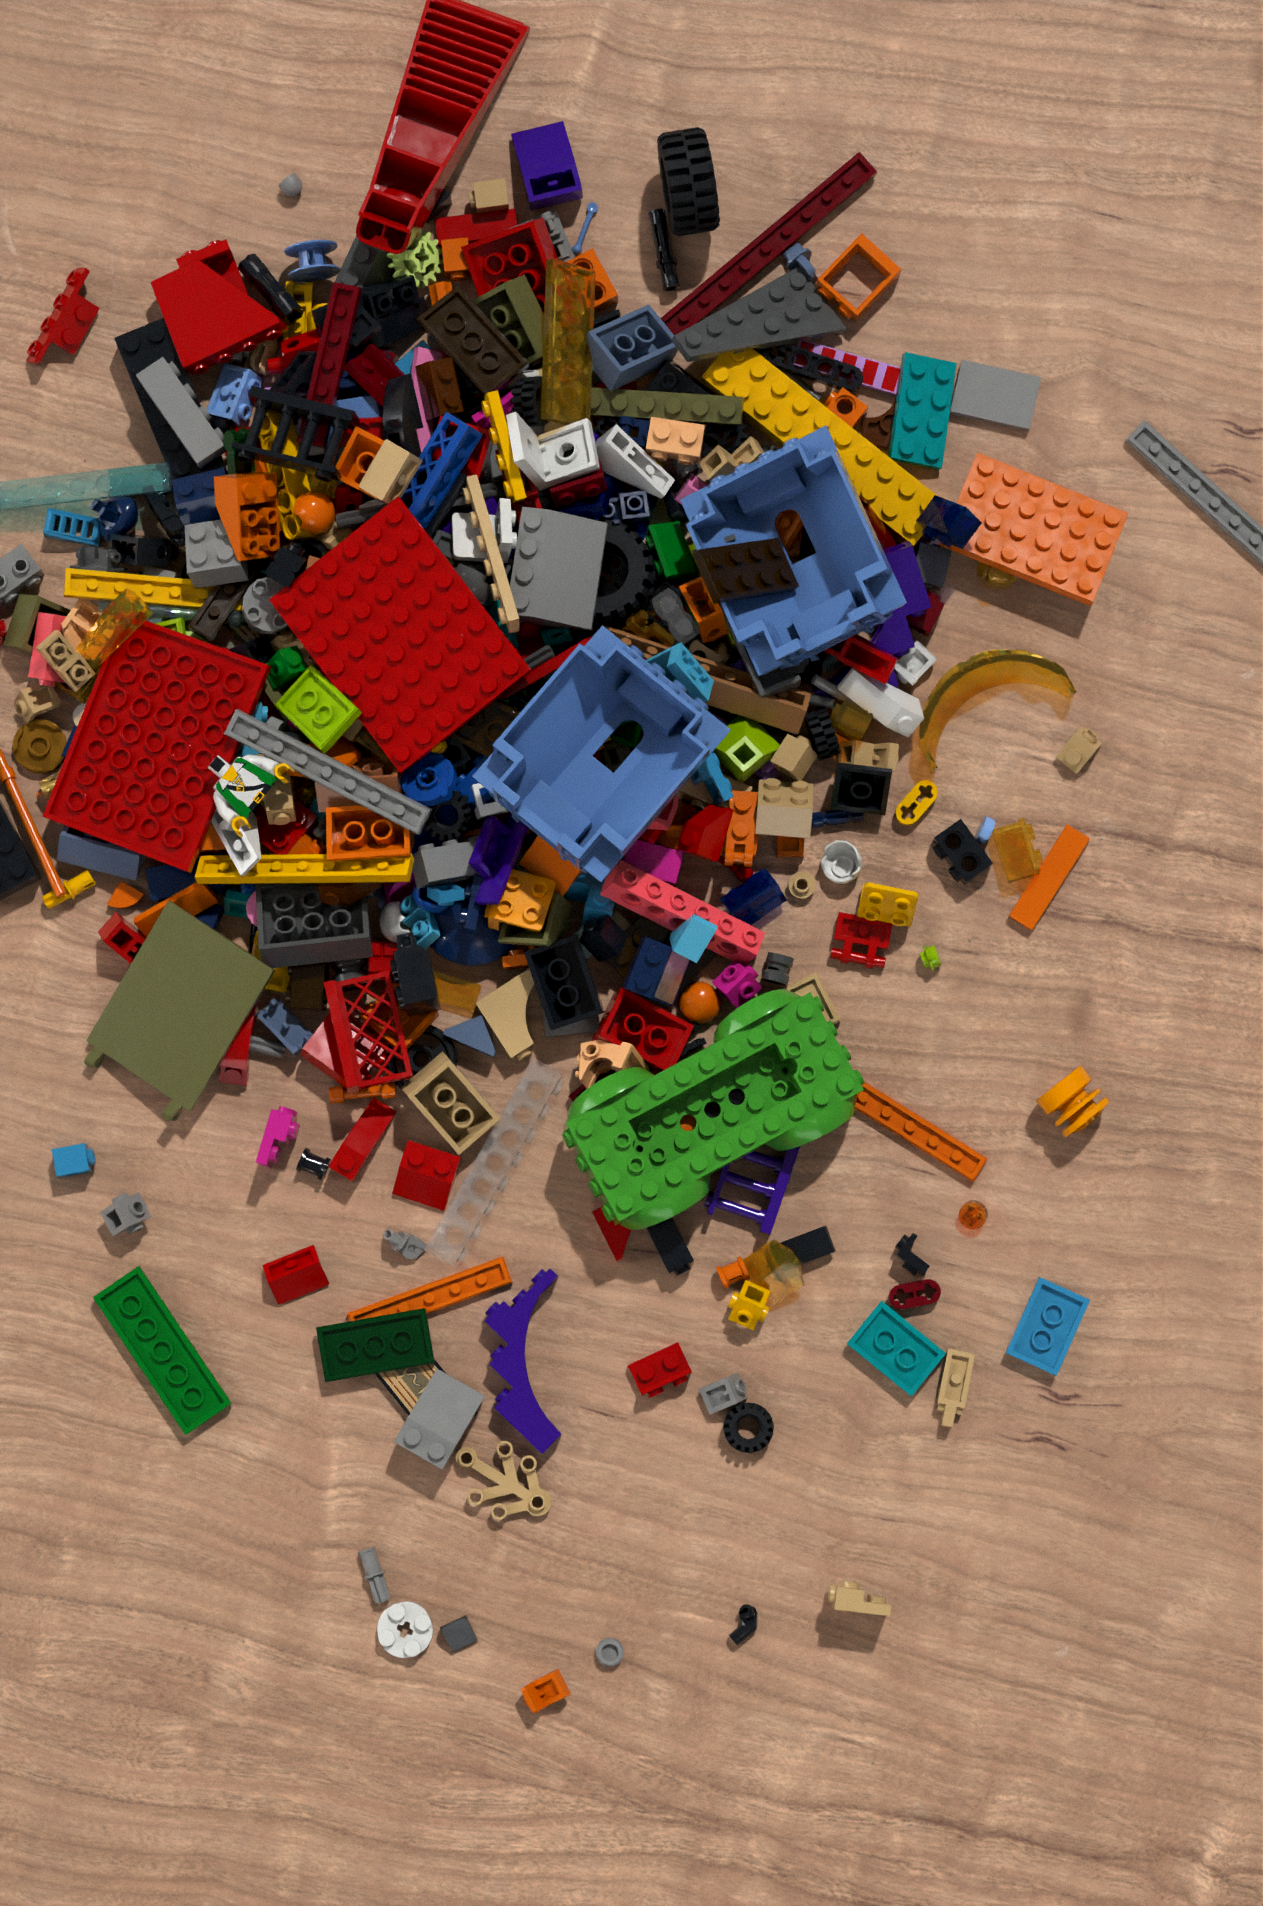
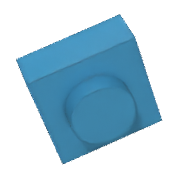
(445, 893)

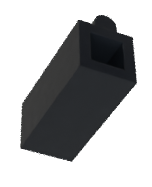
(671, 1246)

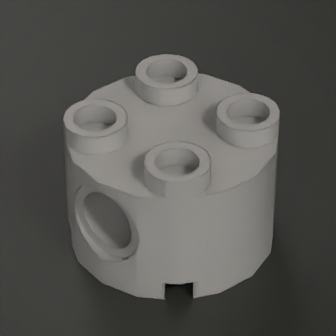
(259, 611)

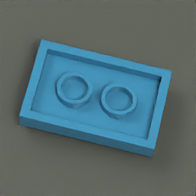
(1047, 1326)

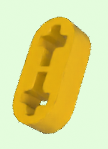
(911, 798)

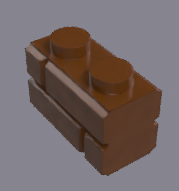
(439, 388)

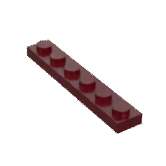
(332, 353)

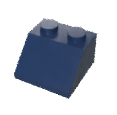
(196, 497)

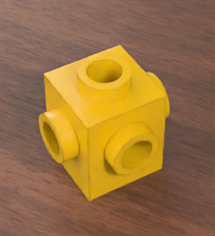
(749, 1305)

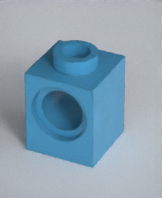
(73, 1160)

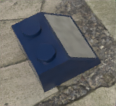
(656, 971)

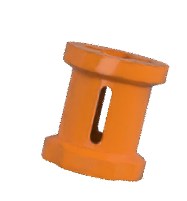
(733, 1272)

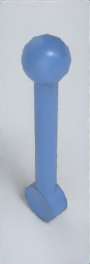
(592, 209)

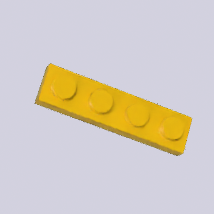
(499, 435)

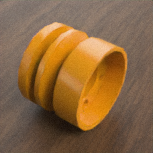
(1073, 1101)

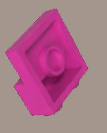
(279, 1128)

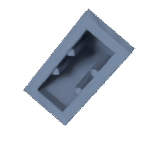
(473, 1035)

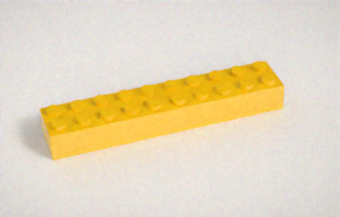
(787, 412)

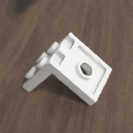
(542, 455)

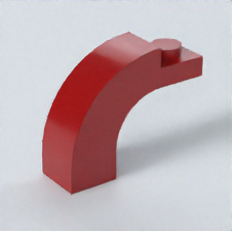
(235, 1064)

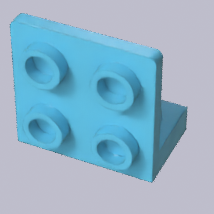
(683, 667)

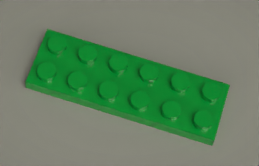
(162, 1350)

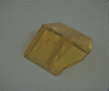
(776, 1270)

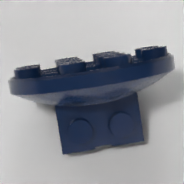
(465, 930)

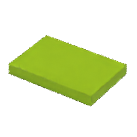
(318, 708)

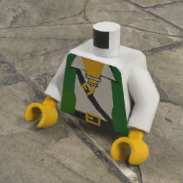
(244, 786)

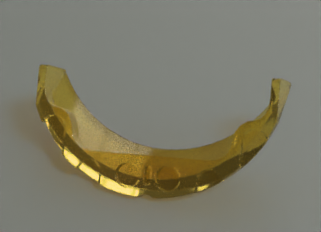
(976, 675)

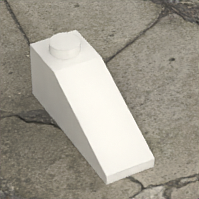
(630, 463)
(887, 703)
(243, 850)

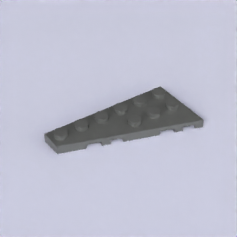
(765, 318)

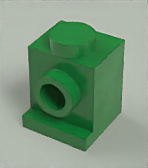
(286, 667)

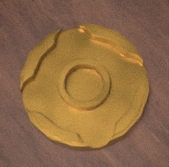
(39, 746)

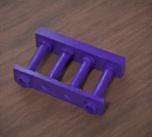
(773, 1192)

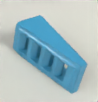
(49, 531)

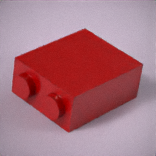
(323, 1051)

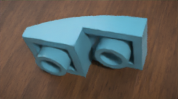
(421, 922)

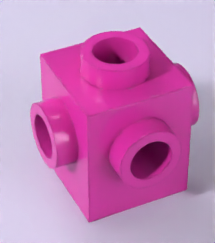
(737, 983)

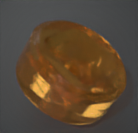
(973, 1214)

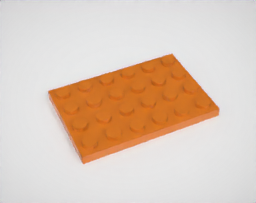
(1039, 529)

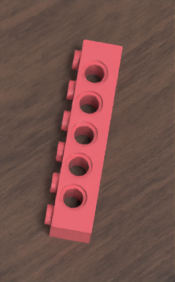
(672, 907)

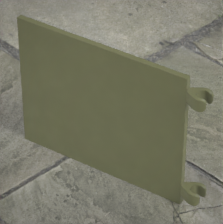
(179, 1007)

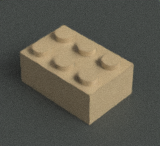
(450, 1103)

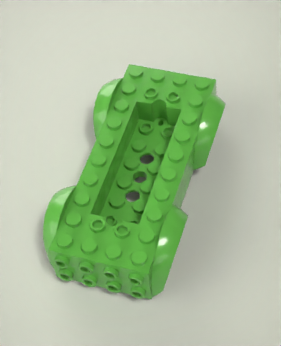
(770, 1049)

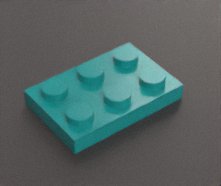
(896, 1348)

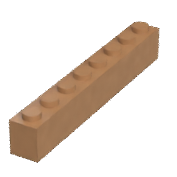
(735, 690)

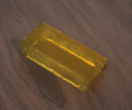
(457, 991)

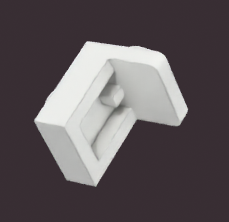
(914, 664)

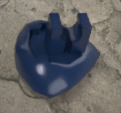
(116, 515)

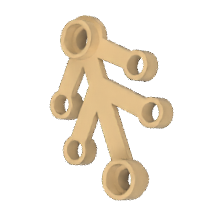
(507, 1483)

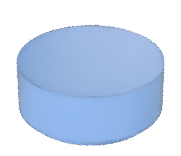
(985, 830)

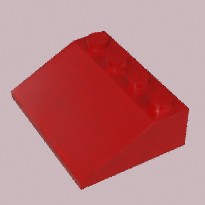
(511, 255)

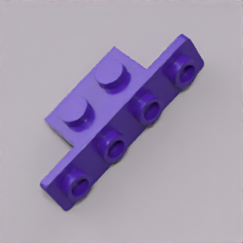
(495, 856)

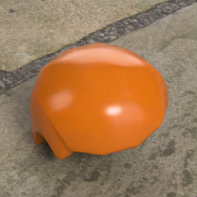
(315, 512)
(699, 1002)

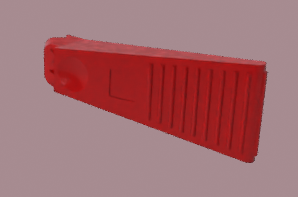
(443, 96)

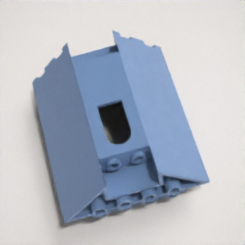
(840, 587)
(547, 764)

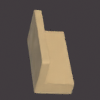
(390, 472)

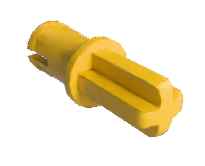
(72, 887)

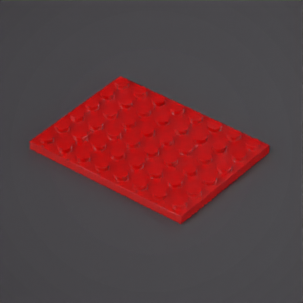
(400, 635)
(147, 743)

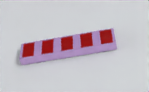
(876, 374)

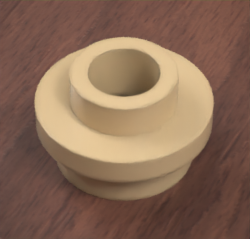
(795, 891)

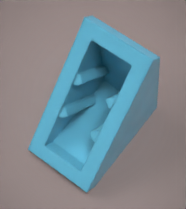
(692, 937)

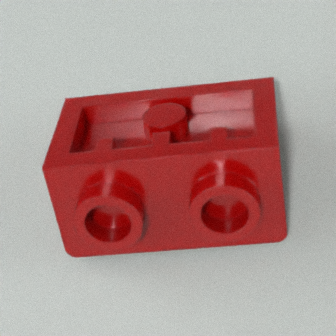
(660, 1369)

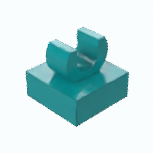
(236, 903)

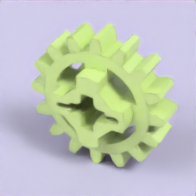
(416, 259)

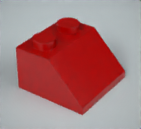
(426, 1175)

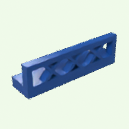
(443, 471)

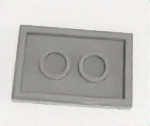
(995, 395)

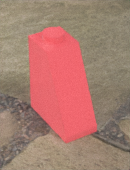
(39, 667)

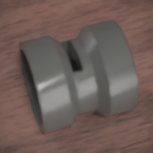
(777, 962)

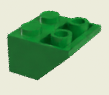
(671, 552)

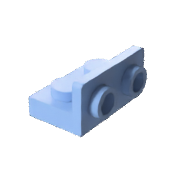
(231, 393)

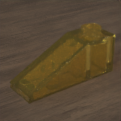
(113, 627)

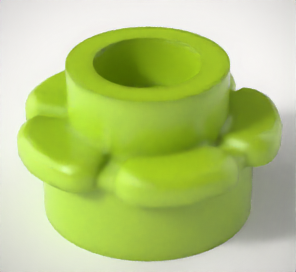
(930, 957)

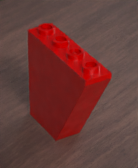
(211, 317)

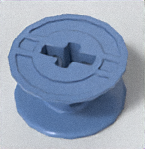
(312, 260)

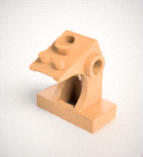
(615, 1057)

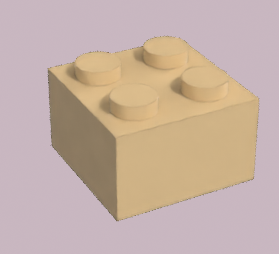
(784, 808)

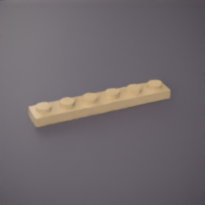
(493, 564)

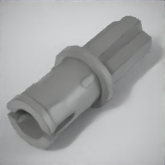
(374, 1575)

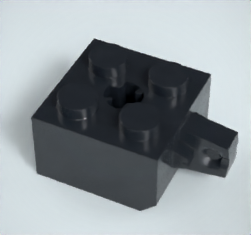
(416, 977)

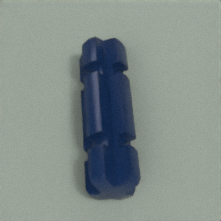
(835, 817)

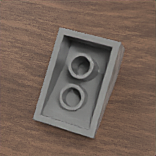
(439, 1419)

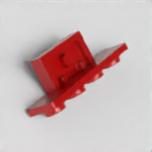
(68, 320)

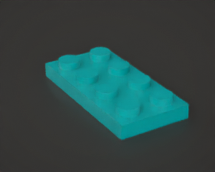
(922, 411)

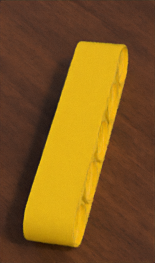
(289, 482)

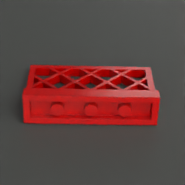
(344, 1036)

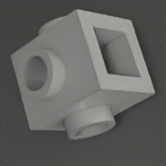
(126, 1214)

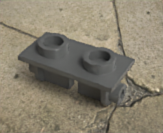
(98, 559)

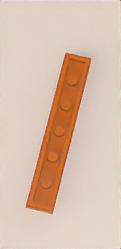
(919, 1132)
(441, 1292)

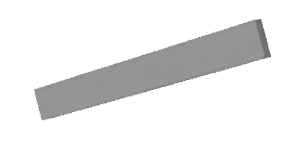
(1198, 489)
(328, 771)

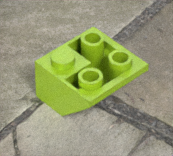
(745, 747)

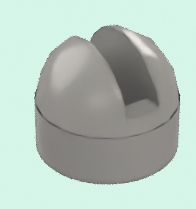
(291, 185)

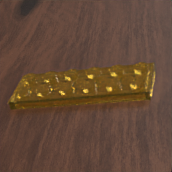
(565, 342)

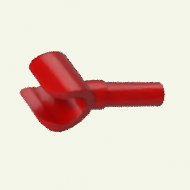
(742, 873)

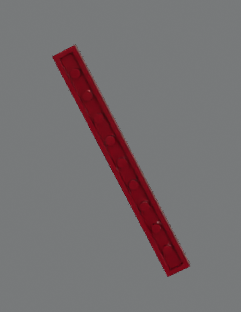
(770, 244)

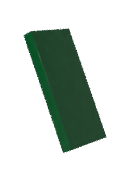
(375, 1345)

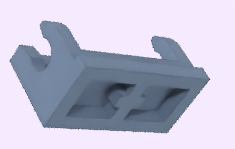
(285, 1026)

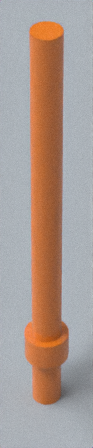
(8, 777)

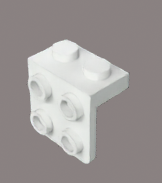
(464, 535)

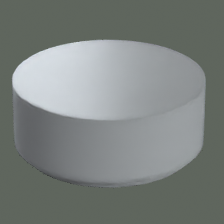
(609, 1652)

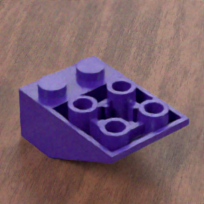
(547, 166)

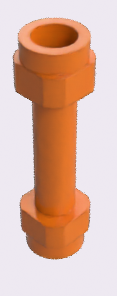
(338, 1094)

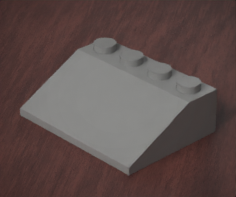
(557, 568)

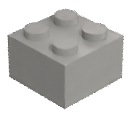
(211, 556)

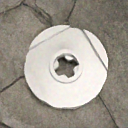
(397, 1615)

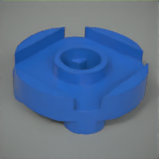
(439, 789)

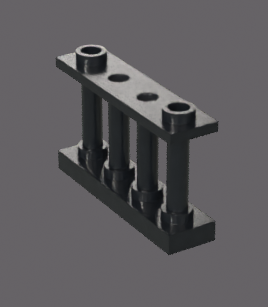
(290, 407)

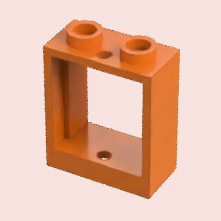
(876, 258)

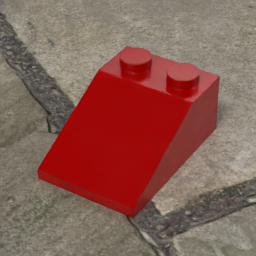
(650, 1029)

